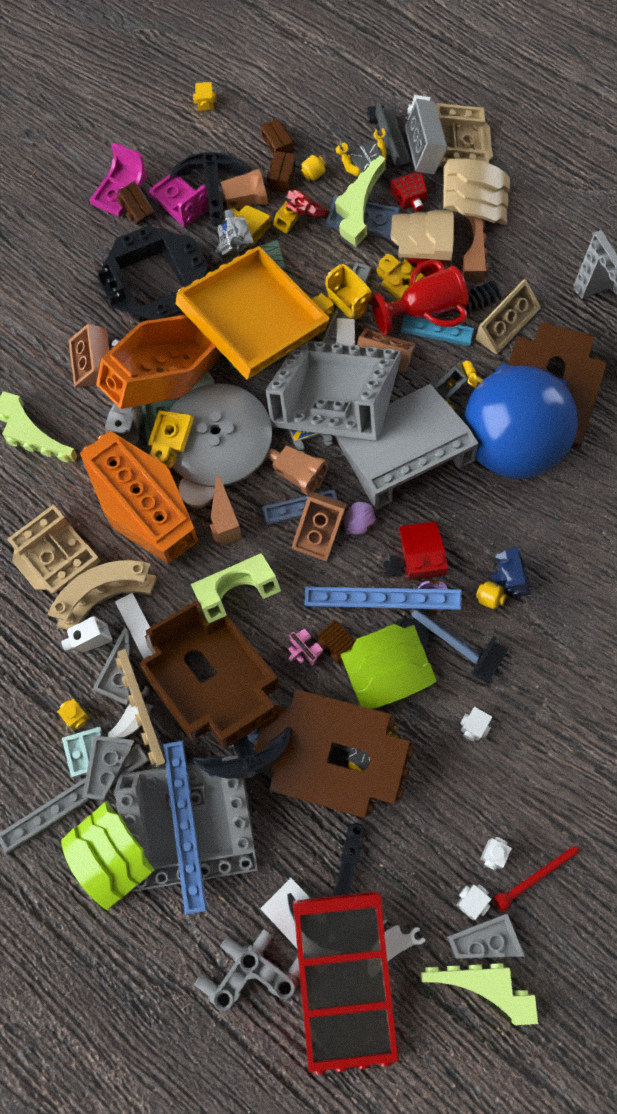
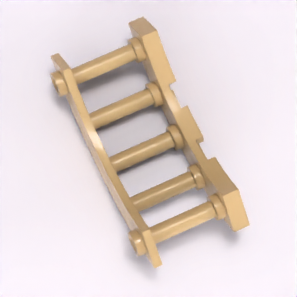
(99, 585)

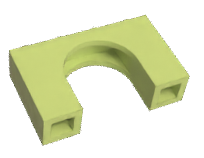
(252, 571)

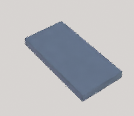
(376, 218)

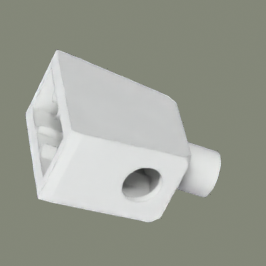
(87, 635)

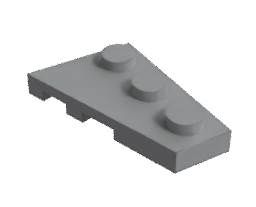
(104, 765)
(487, 939)

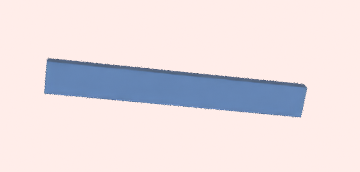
(383, 598)
(184, 828)

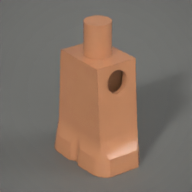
(244, 190)
(299, 468)

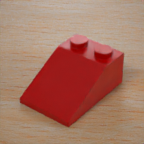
(423, 551)

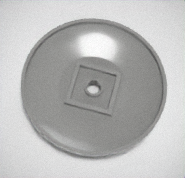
(239, 445)

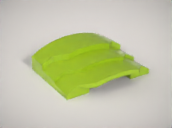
(387, 666)
(105, 857)

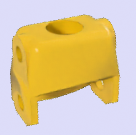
(348, 291)

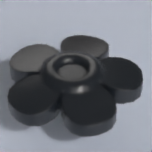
(394, 566)

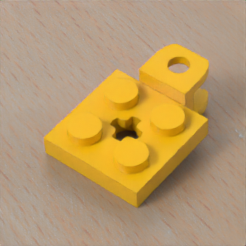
(394, 274)
(167, 444)

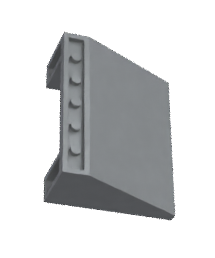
(598, 268)
(333, 389)
(414, 438)
(219, 815)

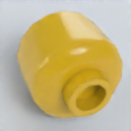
(313, 168)
(491, 595)

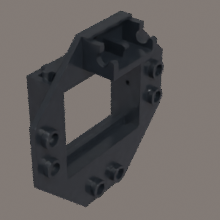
(142, 244)

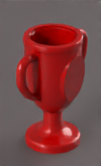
(426, 298)

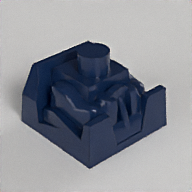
(512, 572)

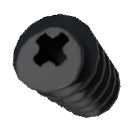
(483, 295)

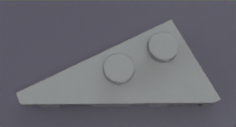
(110, 679)

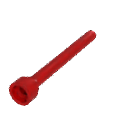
(505, 899)

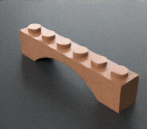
(473, 262)

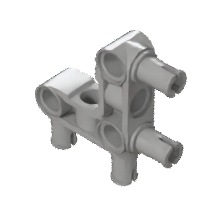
(239, 974)

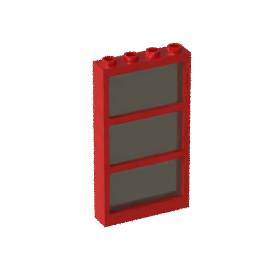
(344, 982)

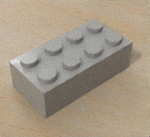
(425, 136)

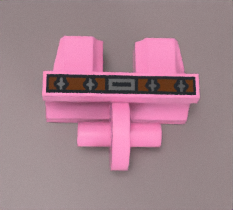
(299, 641)

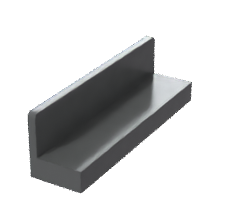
(393, 137)

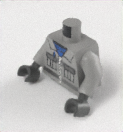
(233, 236)

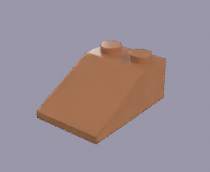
(224, 522)
(319, 526)

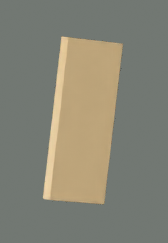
(508, 318)

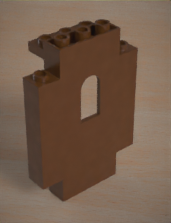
(581, 372)
(226, 704)
(314, 727)

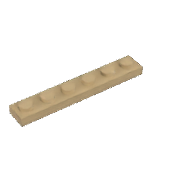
(142, 717)

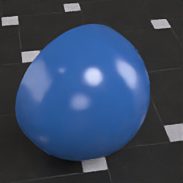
(522, 421)

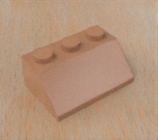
(376, 339)
(86, 352)

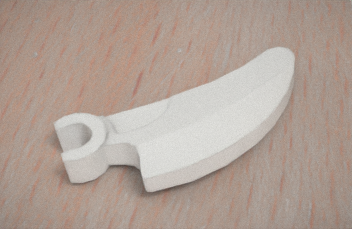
(128, 723)
(398, 942)

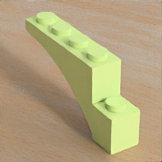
(353, 202)
(24, 433)
(492, 984)

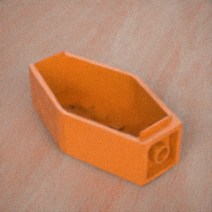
(131, 367)
(137, 513)

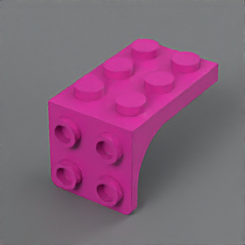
(125, 168)
(180, 199)

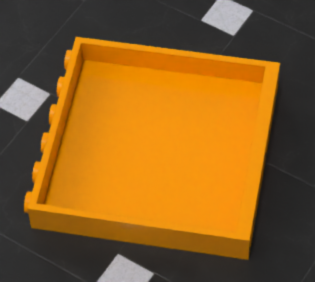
(252, 311)

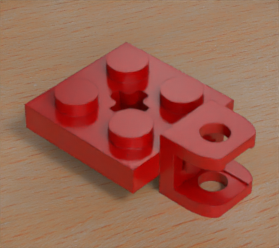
(304, 204)

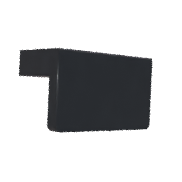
(489, 661)

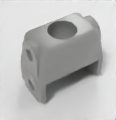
(121, 422)

